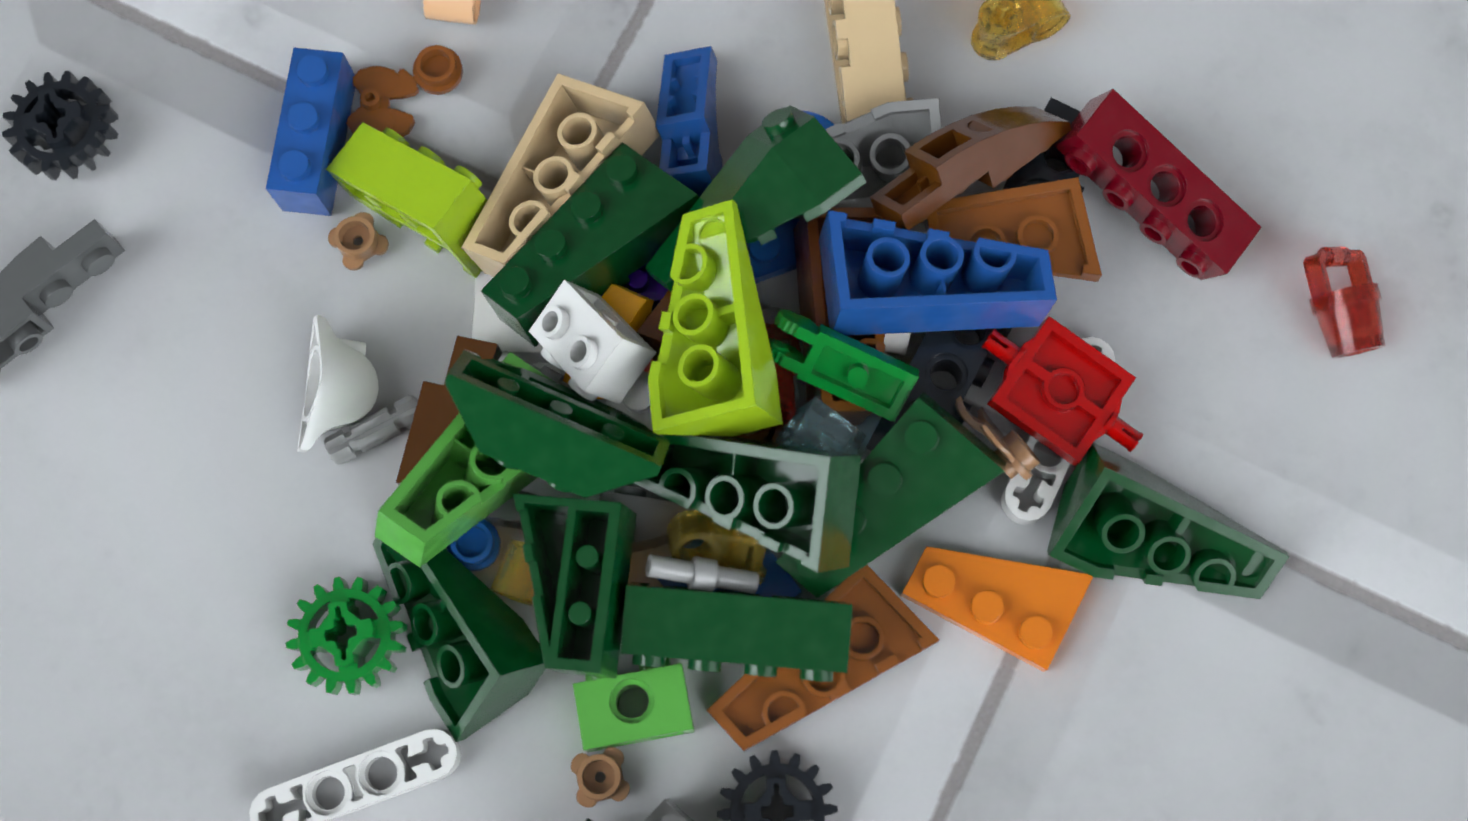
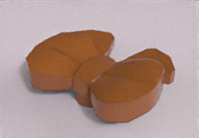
(376, 88)

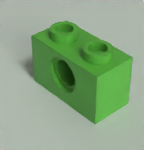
(665, 716)

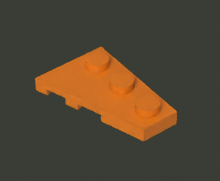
(1000, 600)

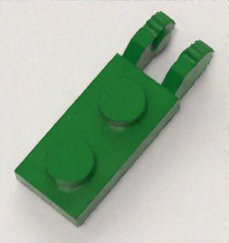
(844, 366)

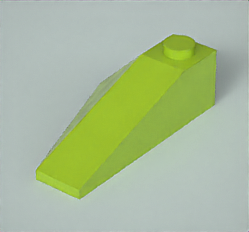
(715, 349)

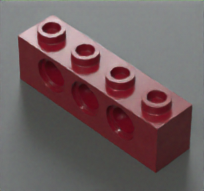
(1184, 190)

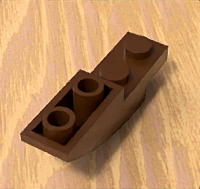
(978, 148)

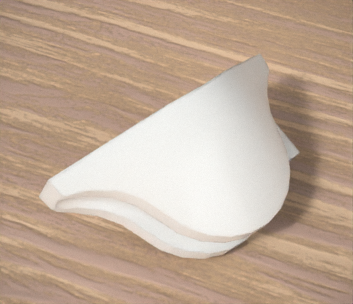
(338, 386)

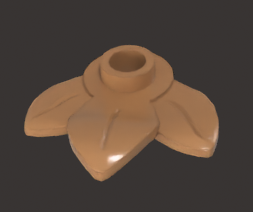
(1009, 447)

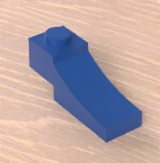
(689, 118)

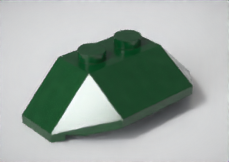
(551, 428)

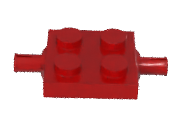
(1061, 391)

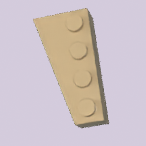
(866, 54)
(557, 154)

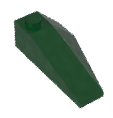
(774, 176)
(1142, 527)

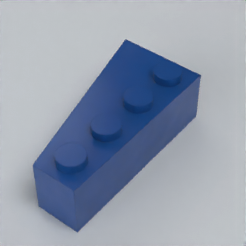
(928, 282)

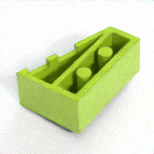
(411, 189)

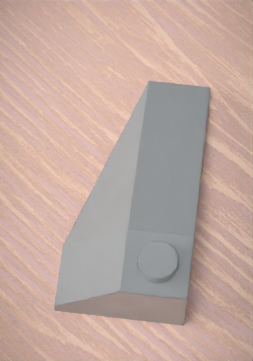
(879, 141)

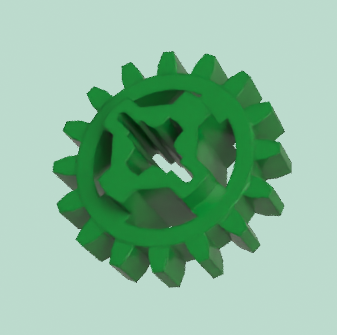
(324, 639)

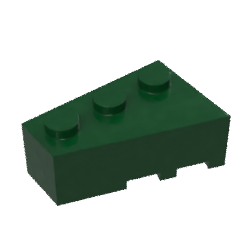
(579, 579)

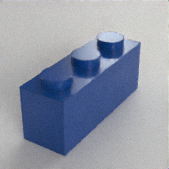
(311, 131)

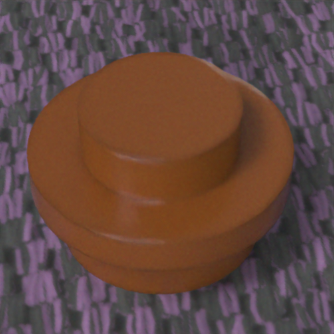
(437, 70)

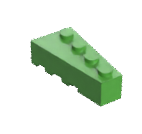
(447, 492)

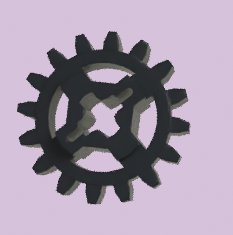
(64, 126)
(775, 774)

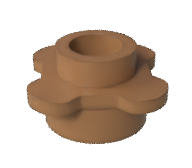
(351, 228)
(612, 787)

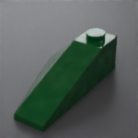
(470, 639)

